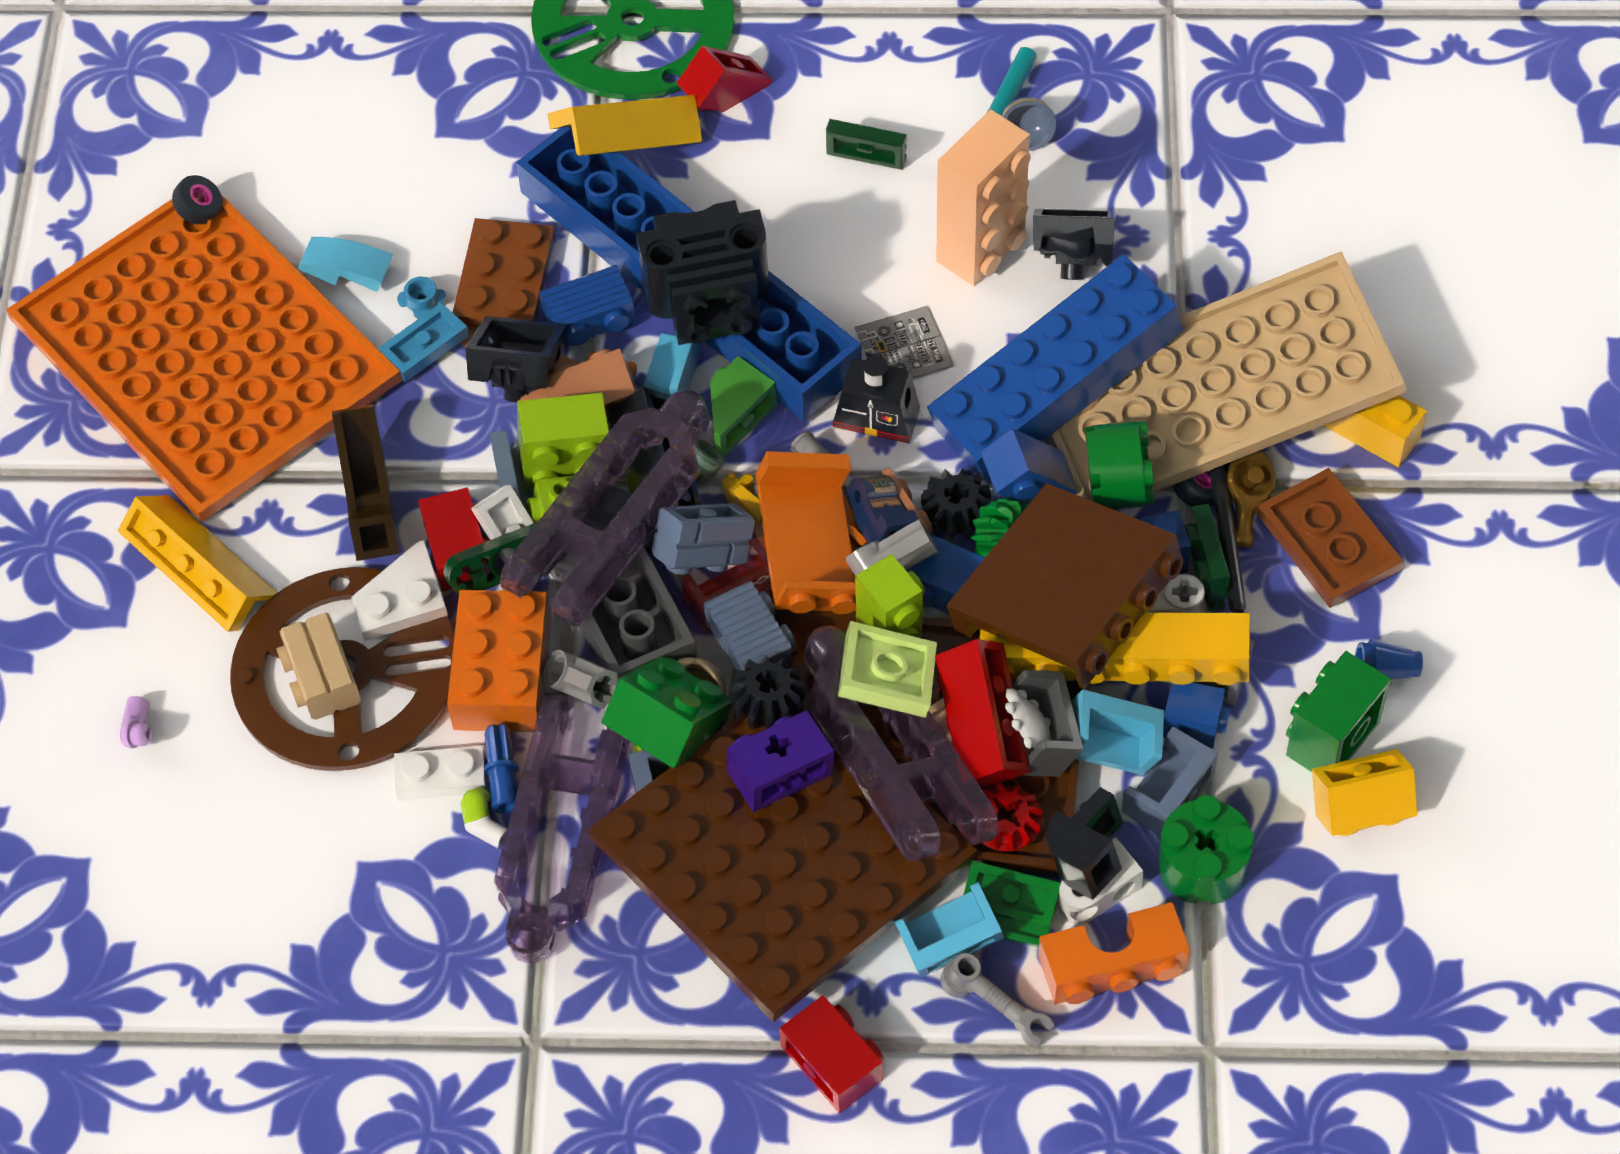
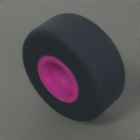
(189, 207)
(1195, 490)

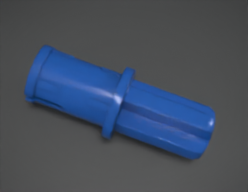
(501, 768)

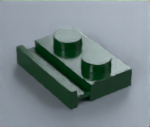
(1208, 557)

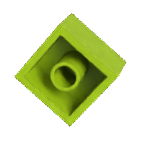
(558, 435)

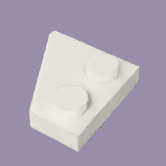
(400, 596)

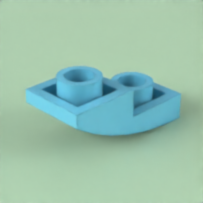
(336, 257)

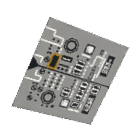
(906, 342)

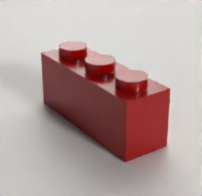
(975, 699)

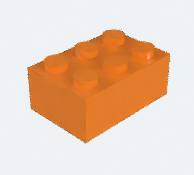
(498, 660)

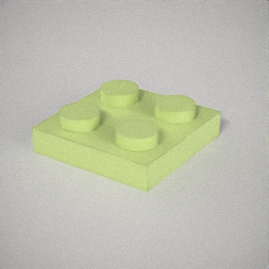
(887, 669)

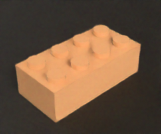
(982, 198)

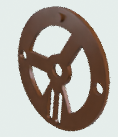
(316, 752)

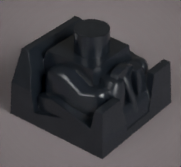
(1074, 238)
(514, 354)

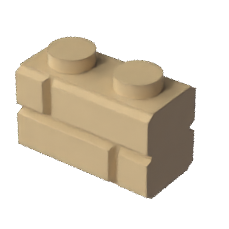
(319, 665)

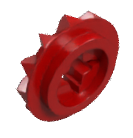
(1027, 817)

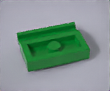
(1019, 901)

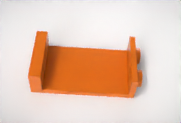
(806, 531)

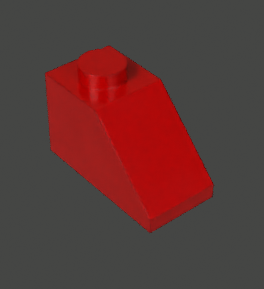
(722, 79)

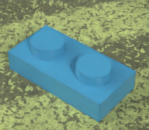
(424, 341)

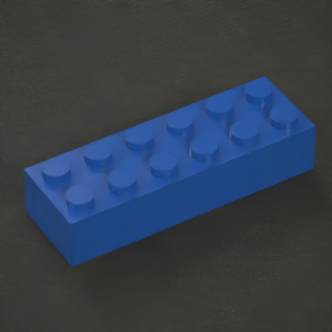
(1058, 363)

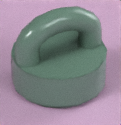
(709, 460)

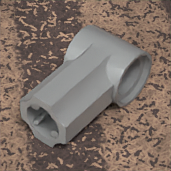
(908, 546)
(579, 678)

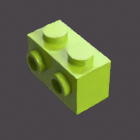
(890, 598)

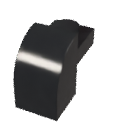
(1083, 844)

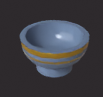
(1034, 118)

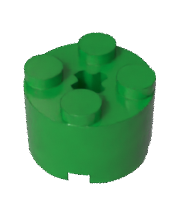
(1119, 464)
(1205, 851)

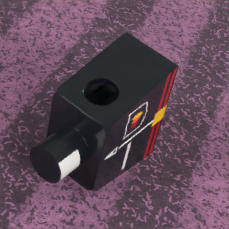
(878, 400)

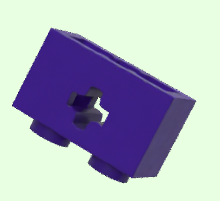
(779, 760)

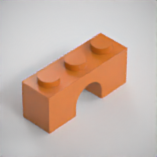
(1080, 970)

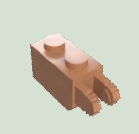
(604, 373)

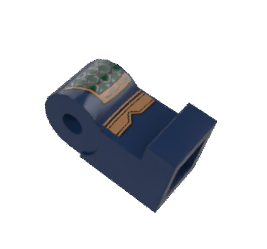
(878, 507)

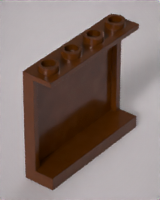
(1068, 581)

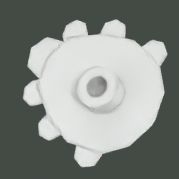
(1027, 718)

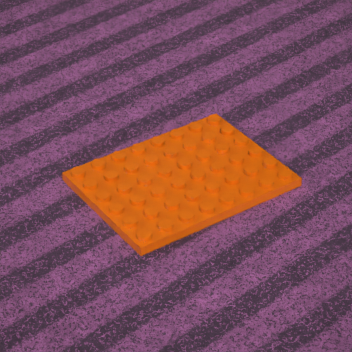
(203, 351)

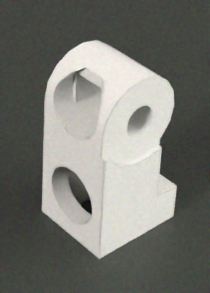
(1081, 909)

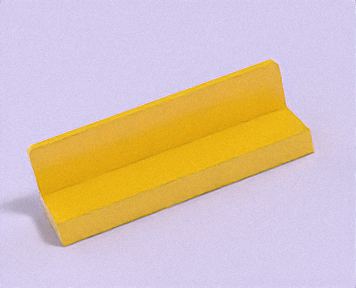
(630, 124)
(194, 559)

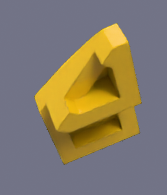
(742, 493)

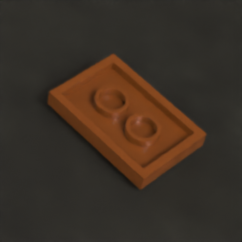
(503, 271)
(1329, 537)

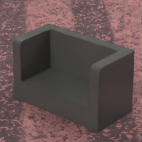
(1065, 744)

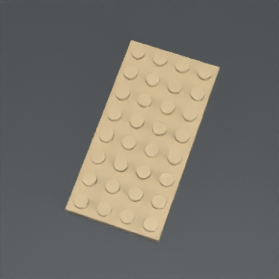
(1248, 375)

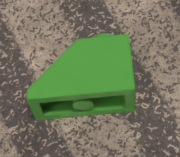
(739, 402)

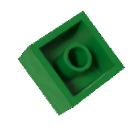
(666, 710)
(1337, 714)

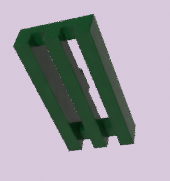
(866, 144)

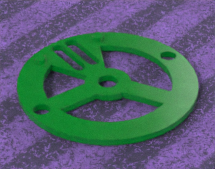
(577, 69)

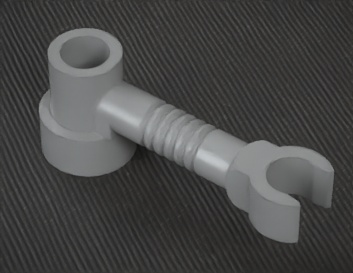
(961, 986)

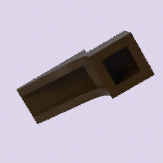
(365, 482)

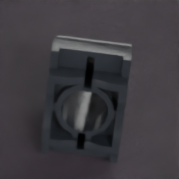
(705, 271)

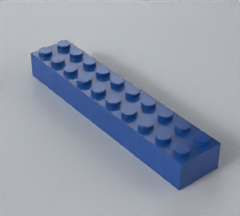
(611, 199)

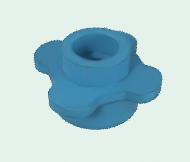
(418, 288)

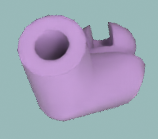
(133, 729)

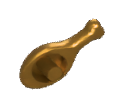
(1249, 483)

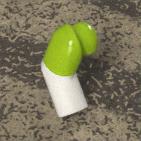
(477, 820)

